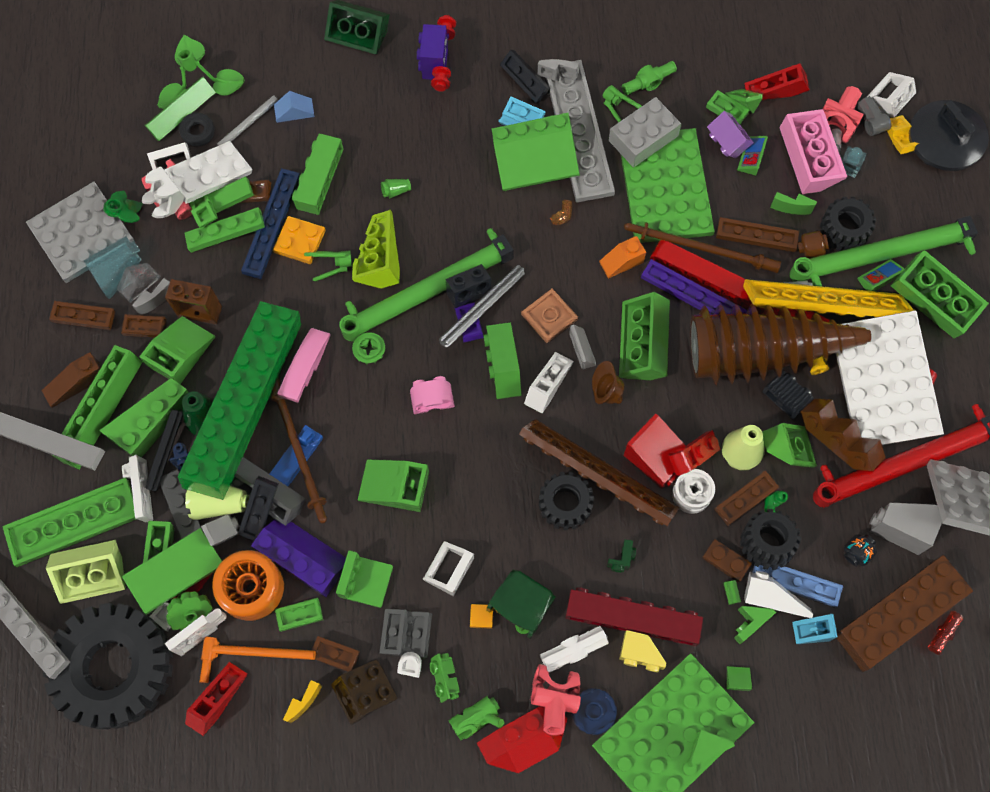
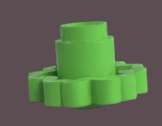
(187, 609)

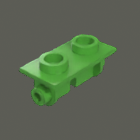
(445, 687)

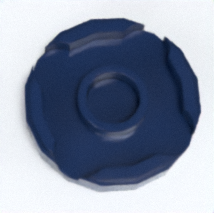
(595, 712)

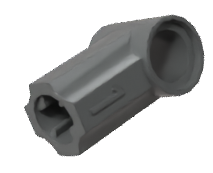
(874, 119)

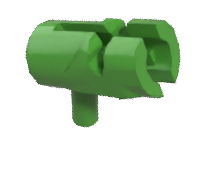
(476, 718)

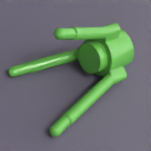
(614, 96)
(342, 259)

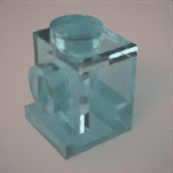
(854, 157)

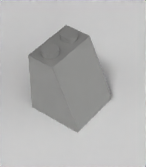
(908, 525)

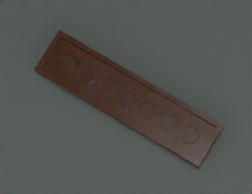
(599, 471)

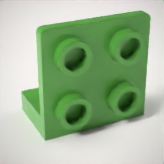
(364, 580)

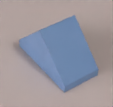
(293, 107)

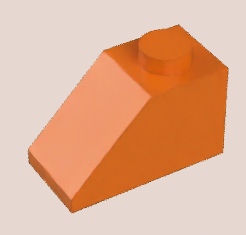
(623, 257)

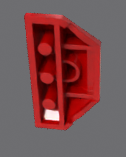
(520, 743)

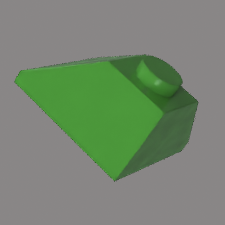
(789, 444)

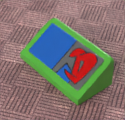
(752, 155)
(880, 275)

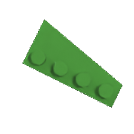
(146, 420)

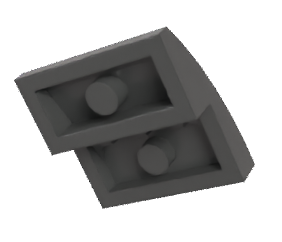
(405, 632)

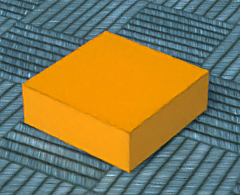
(480, 617)

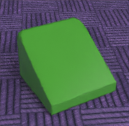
(739, 678)

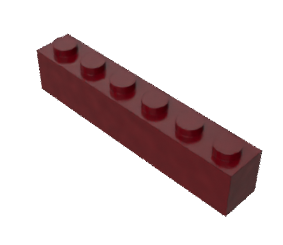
(640, 618)

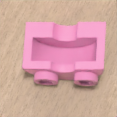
(431, 395)

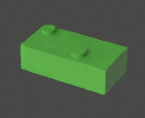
(939, 294)

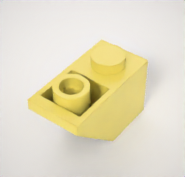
(640, 649)

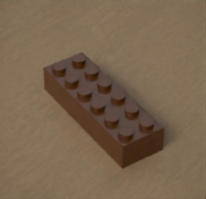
(903, 613)

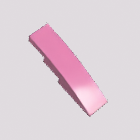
(303, 365)

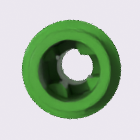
(394, 187)

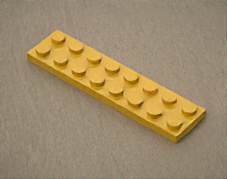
(825, 299)

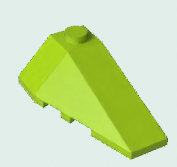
(378, 256)

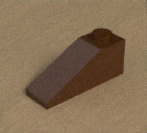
(72, 380)

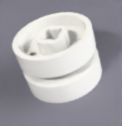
(701, 484)

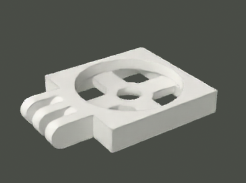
(195, 632)

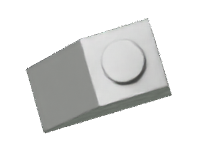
(221, 529)

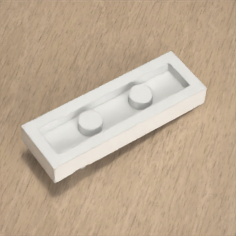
(138, 473)

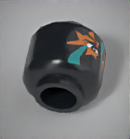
(860, 550)

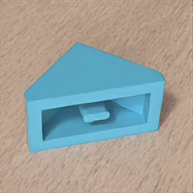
(815, 629)

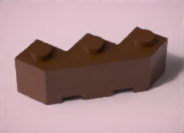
(842, 436)

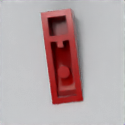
(780, 84)
(214, 699)

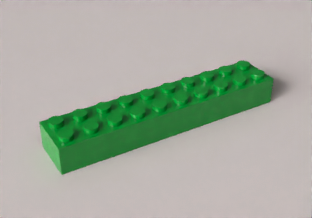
(240, 401)

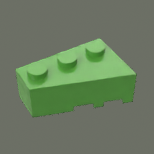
(503, 359)

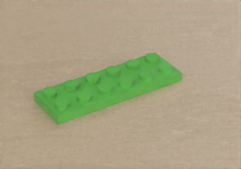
(70, 522)

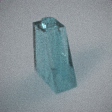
(109, 264)

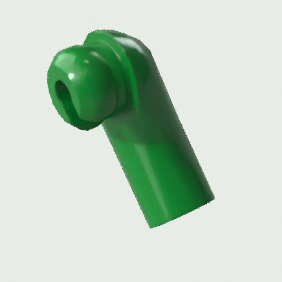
(775, 500)

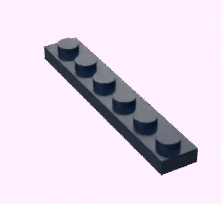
(273, 220)

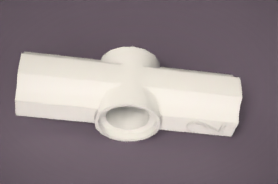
(574, 649)

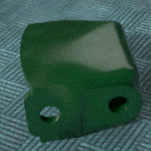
(522, 601)

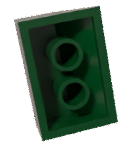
(356, 26)

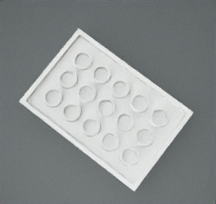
(890, 381)

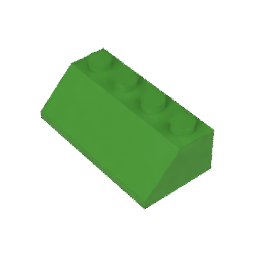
(644, 337)

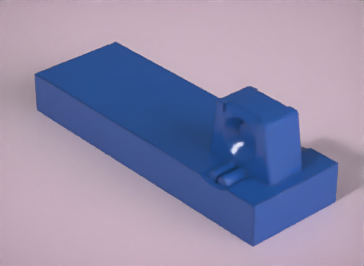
(288, 466)

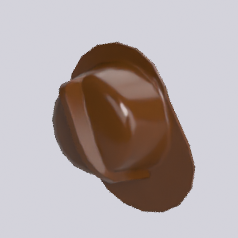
(607, 385)

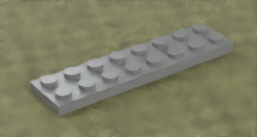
(574, 98)

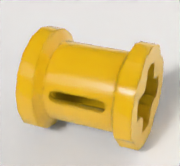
(819, 366)

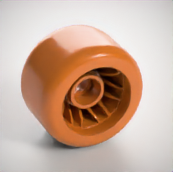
(236, 574)

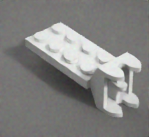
(194, 178)

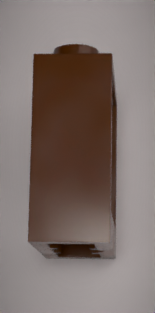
(199, 299)

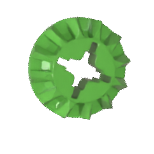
(362, 342)

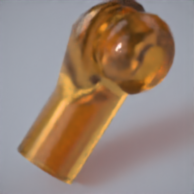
(563, 215)

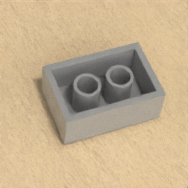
(644, 132)

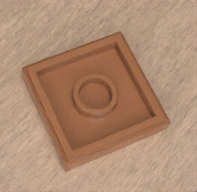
(549, 315)

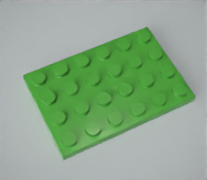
(670, 190)
(657, 735)

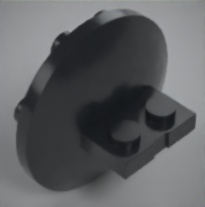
(948, 135)

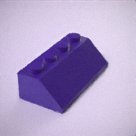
(301, 555)

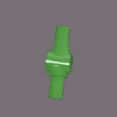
(649, 78)

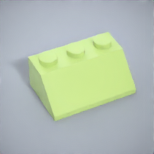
(86, 571)

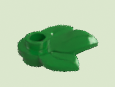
(122, 207)

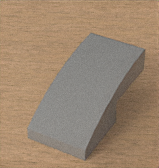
(554, 67)
(148, 301)

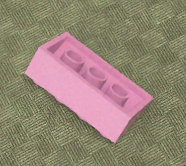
(812, 150)

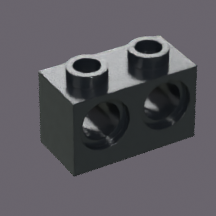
(468, 286)

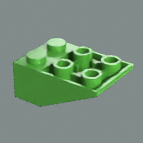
(177, 349)
(394, 484)

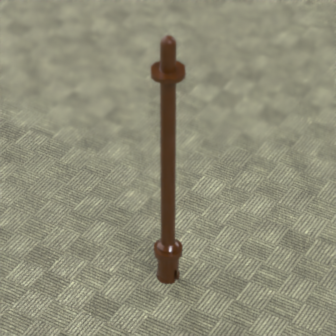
(757, 261)
(316, 501)

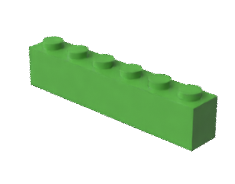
(102, 397)

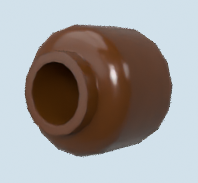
(813, 244)

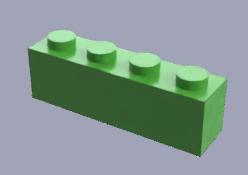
(318, 174)

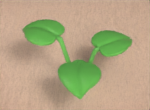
(188, 56)

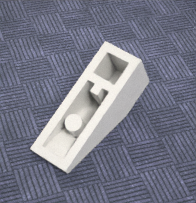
(547, 382)
(768, 593)

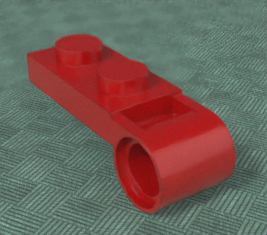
(695, 453)

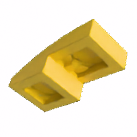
(900, 134)
(297, 707)

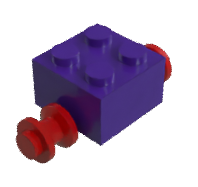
(434, 52)

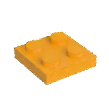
(297, 238)

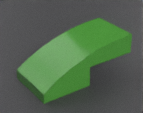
(800, 206)
(203, 211)

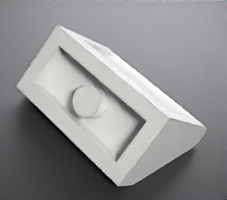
(900, 96)
(167, 152)
(458, 574)

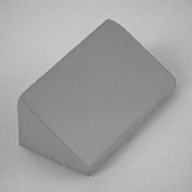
(582, 347)

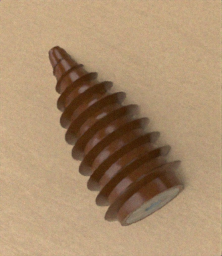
(765, 341)

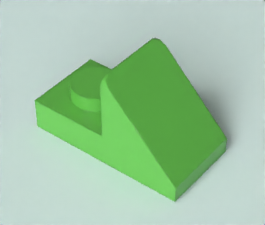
(756, 618)

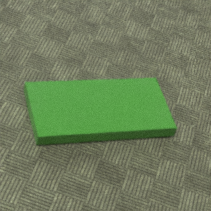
(172, 571)

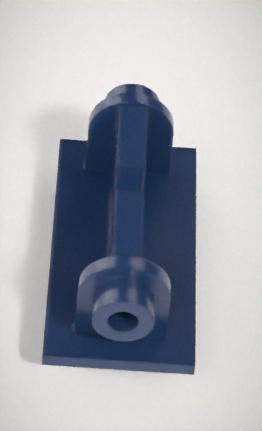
(180, 455)

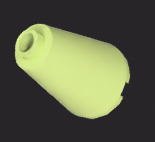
(744, 447)
(204, 506)

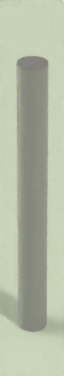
(249, 120)

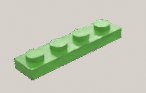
(224, 230)

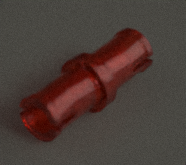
(945, 632)

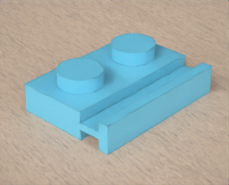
(519, 111)

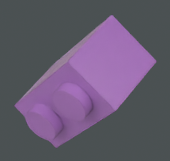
(729, 134)

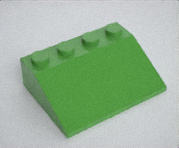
(535, 151)

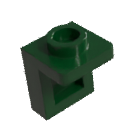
(628, 554)

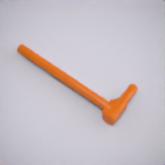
(212, 648)

